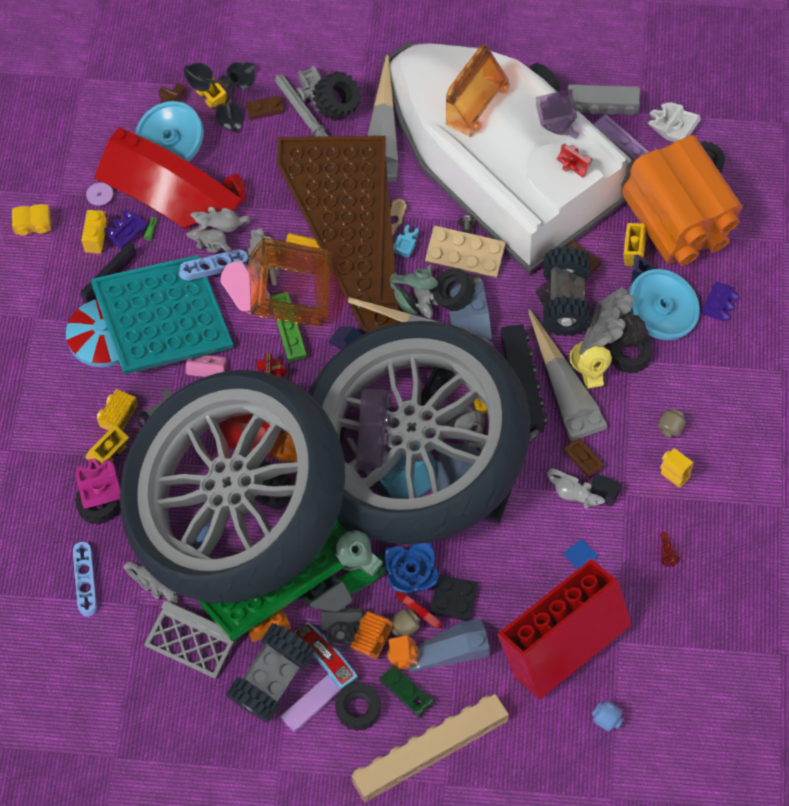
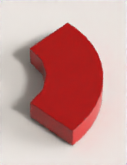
(425, 615)

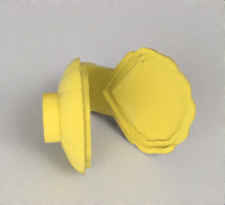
(591, 364)

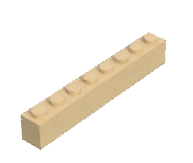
(429, 748)

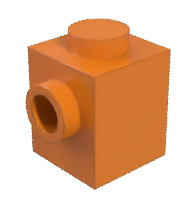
(403, 652)

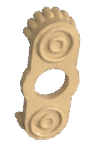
(397, 209)

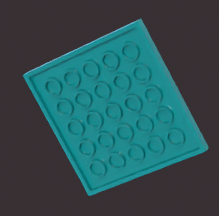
(160, 316)

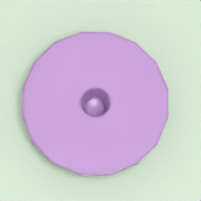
(99, 194)

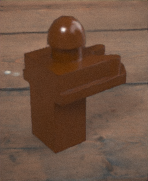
(172, 95)

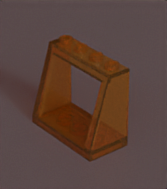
(293, 258)

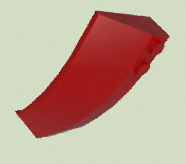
(160, 179)

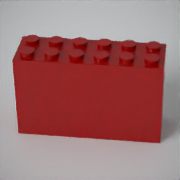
(565, 628)

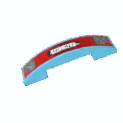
(327, 656)

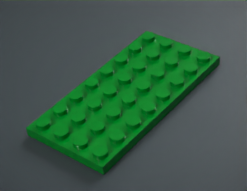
(242, 616)

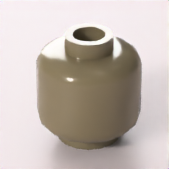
(671, 423)
(405, 623)

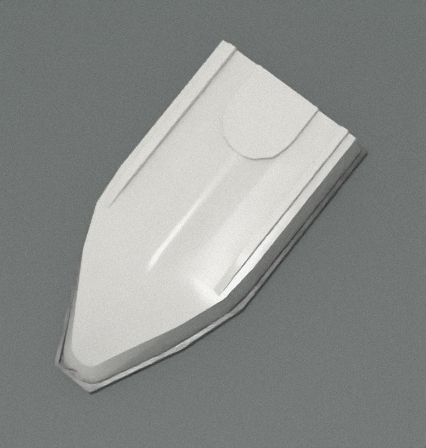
(509, 167)

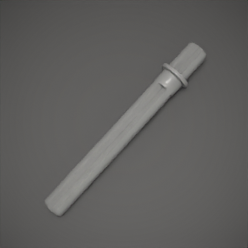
(301, 108)

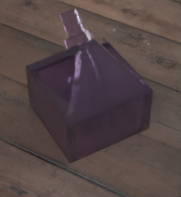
(558, 112)

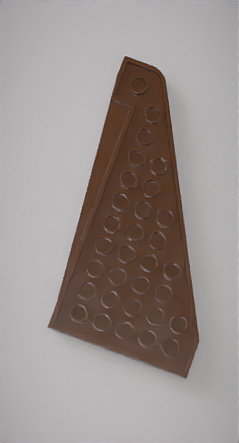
(347, 207)

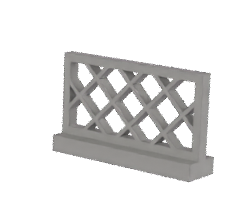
(194, 622)

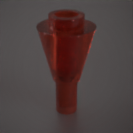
(669, 555)

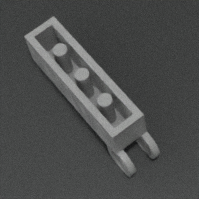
(606, 99)

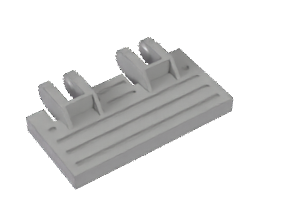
(604, 324)

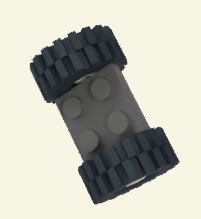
(567, 308)
(270, 672)

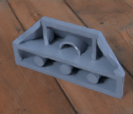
(475, 314)

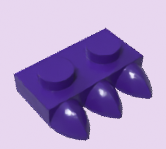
(126, 230)
(719, 301)

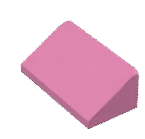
(205, 365)

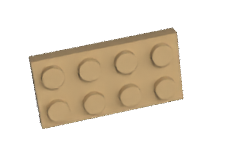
(465, 252)

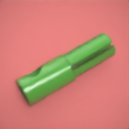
(150, 229)

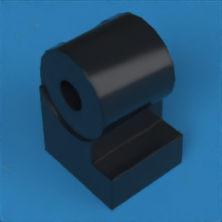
(606, 488)

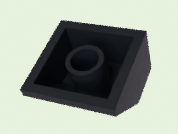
(328, 595)

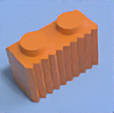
(371, 635)

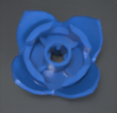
(419, 557)

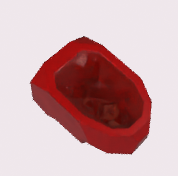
(236, 185)

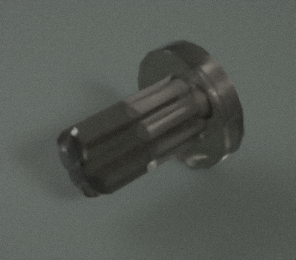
(467, 223)

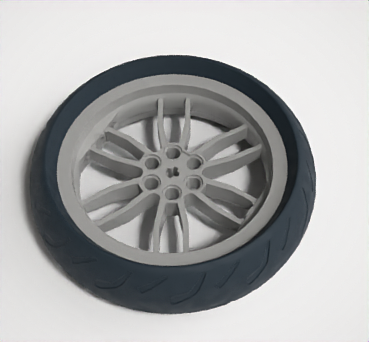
(487, 378)
(164, 442)

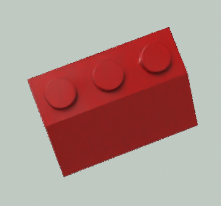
(234, 427)

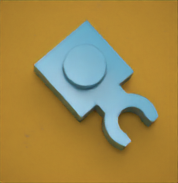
(406, 243)

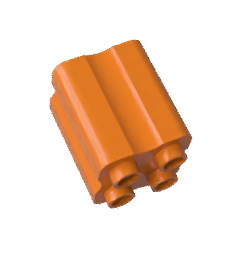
(682, 200)

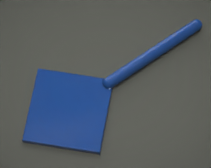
(580, 554)

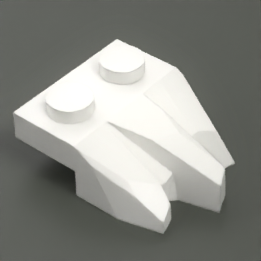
(673, 122)

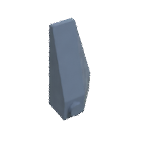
(451, 469)
(456, 645)

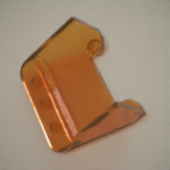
(474, 91)

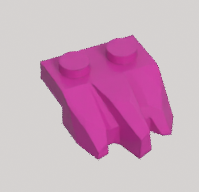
(97, 483)

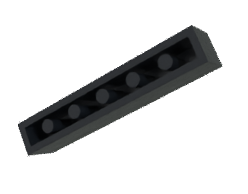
(519, 356)

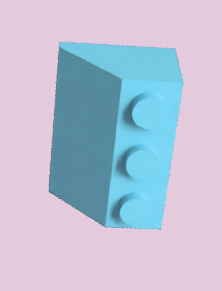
(395, 484)

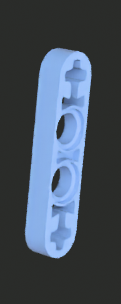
(211, 261)
(87, 578)

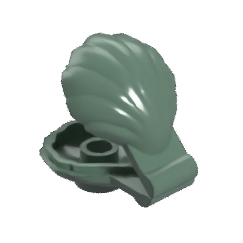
(420, 280)
(362, 558)

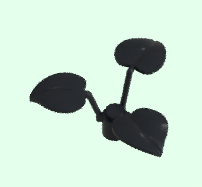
(237, 74)

